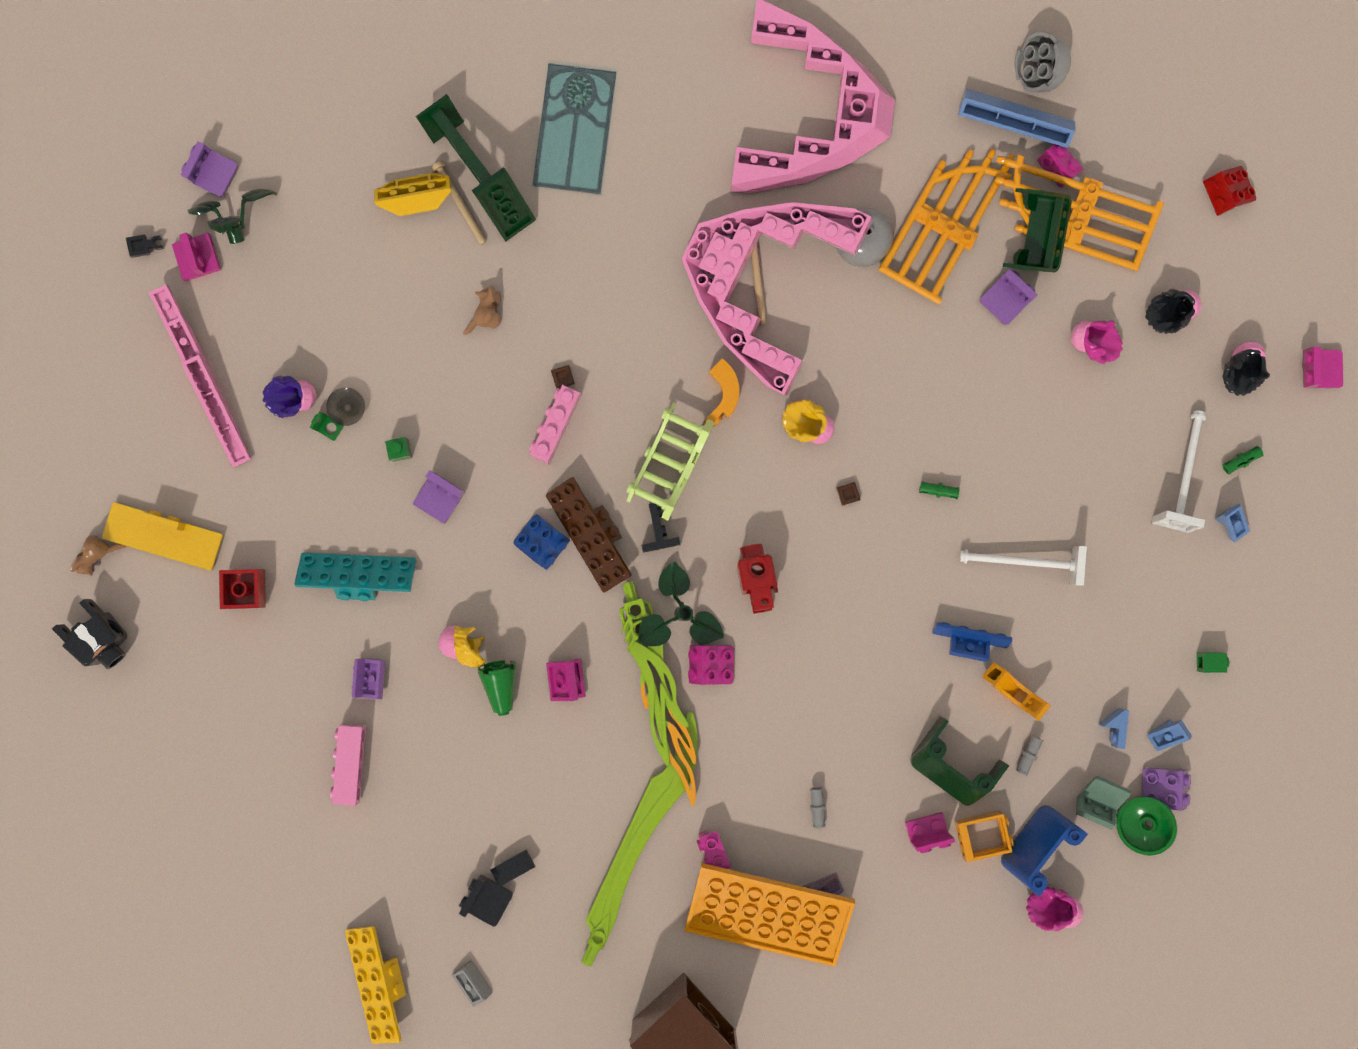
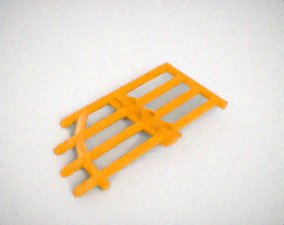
(1082, 211)
(947, 227)

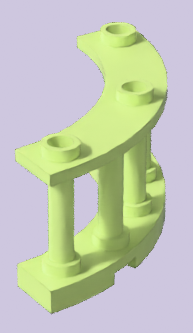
(685, 469)

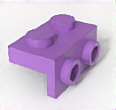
(368, 678)

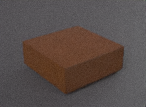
(562, 376)
(848, 493)

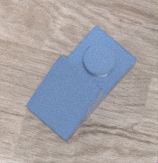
(1234, 522)
(1118, 721)
(1169, 734)

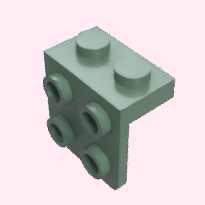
(1101, 801)

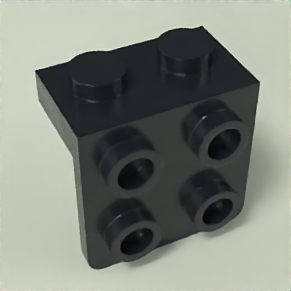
(486, 900)

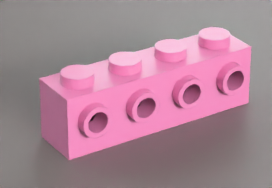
(555, 425)
(348, 765)

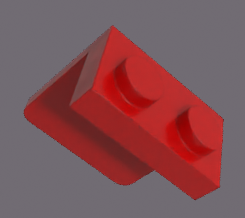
(1229, 189)

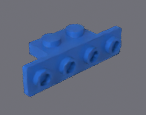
(970, 642)

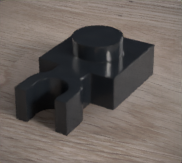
(140, 246)

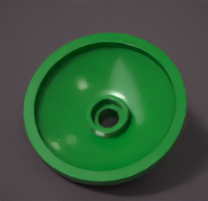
(1137, 834)

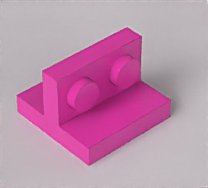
(196, 256)
(565, 680)

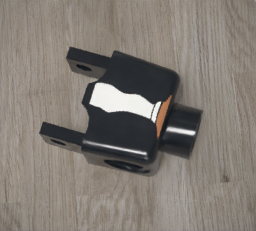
(94, 640)

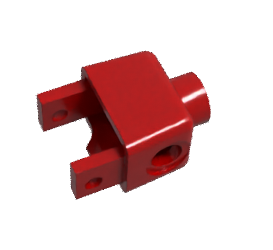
(757, 586)

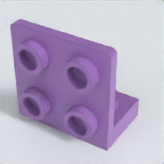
(438, 497)

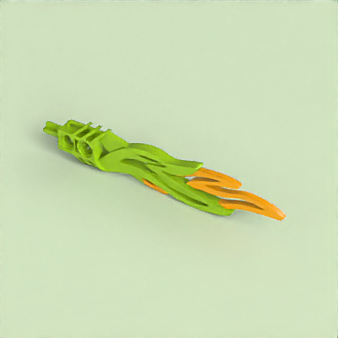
(655, 656)

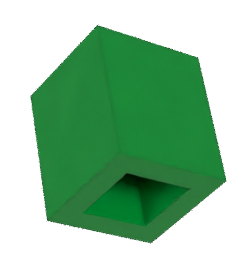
(398, 449)
(1212, 662)

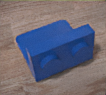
(541, 541)

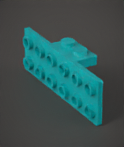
(355, 575)

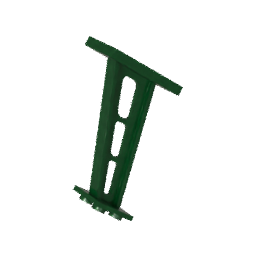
(496, 192)

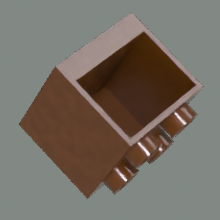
(682, 1020)

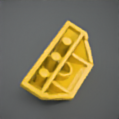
(413, 194)

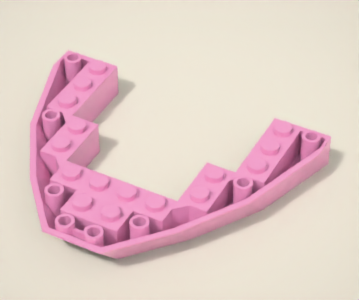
(862, 112)
(720, 254)

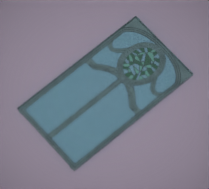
(574, 128)

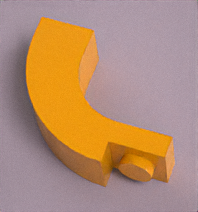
(729, 384)
(1015, 692)

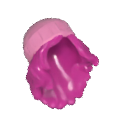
(1097, 339)
(1054, 910)

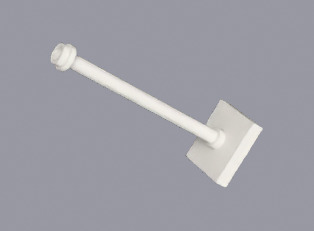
(1178, 520)
(1075, 565)

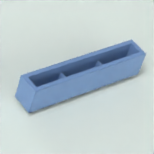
(1017, 118)

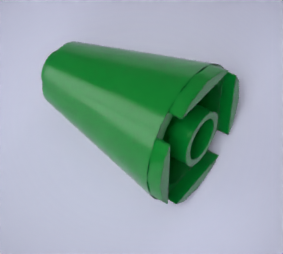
(499, 685)

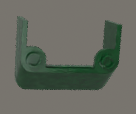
(1045, 231)
(929, 762)

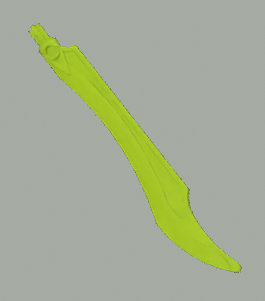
(657, 800)

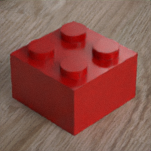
(242, 589)

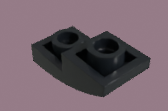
(512, 868)

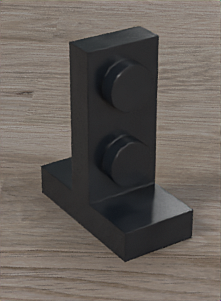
(660, 532)

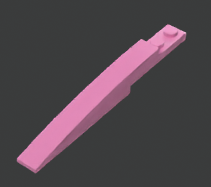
(200, 375)

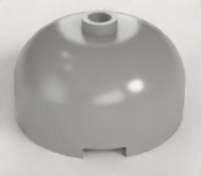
(1052, 61)
(875, 245)

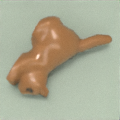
(486, 311)
(92, 551)

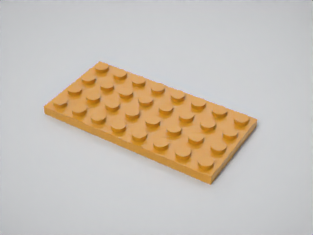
(769, 914)

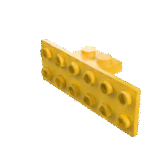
(162, 536)
(378, 984)

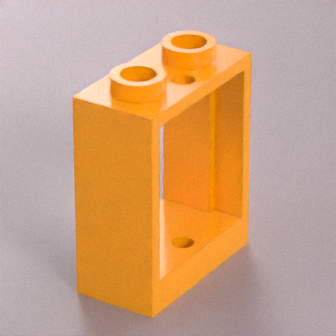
(964, 841)

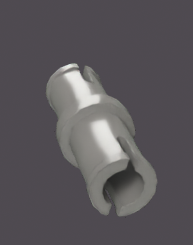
(1029, 755)
(817, 807)

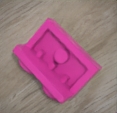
(1061, 162)
(713, 849)

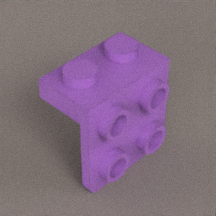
(209, 169)
(1008, 296)
(1167, 786)

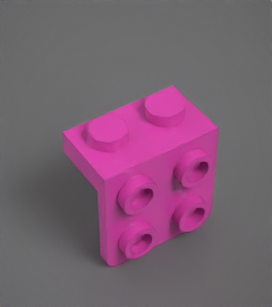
(1322, 368)
(711, 665)

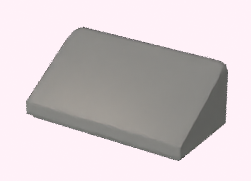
(472, 983)

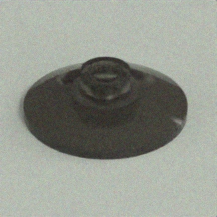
(336, 406)

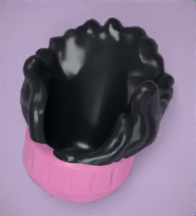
(1173, 310)
(1245, 369)

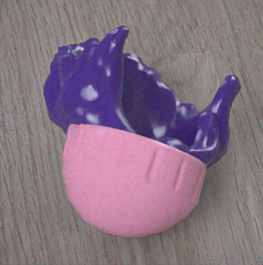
(288, 396)

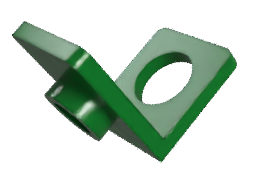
(320, 422)

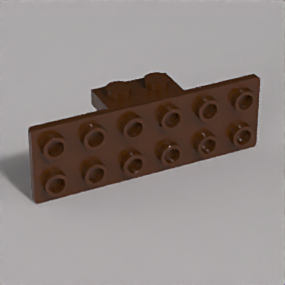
(591, 533)

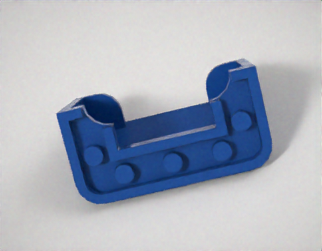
(1037, 844)

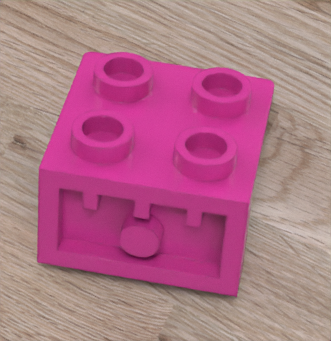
(928, 833)

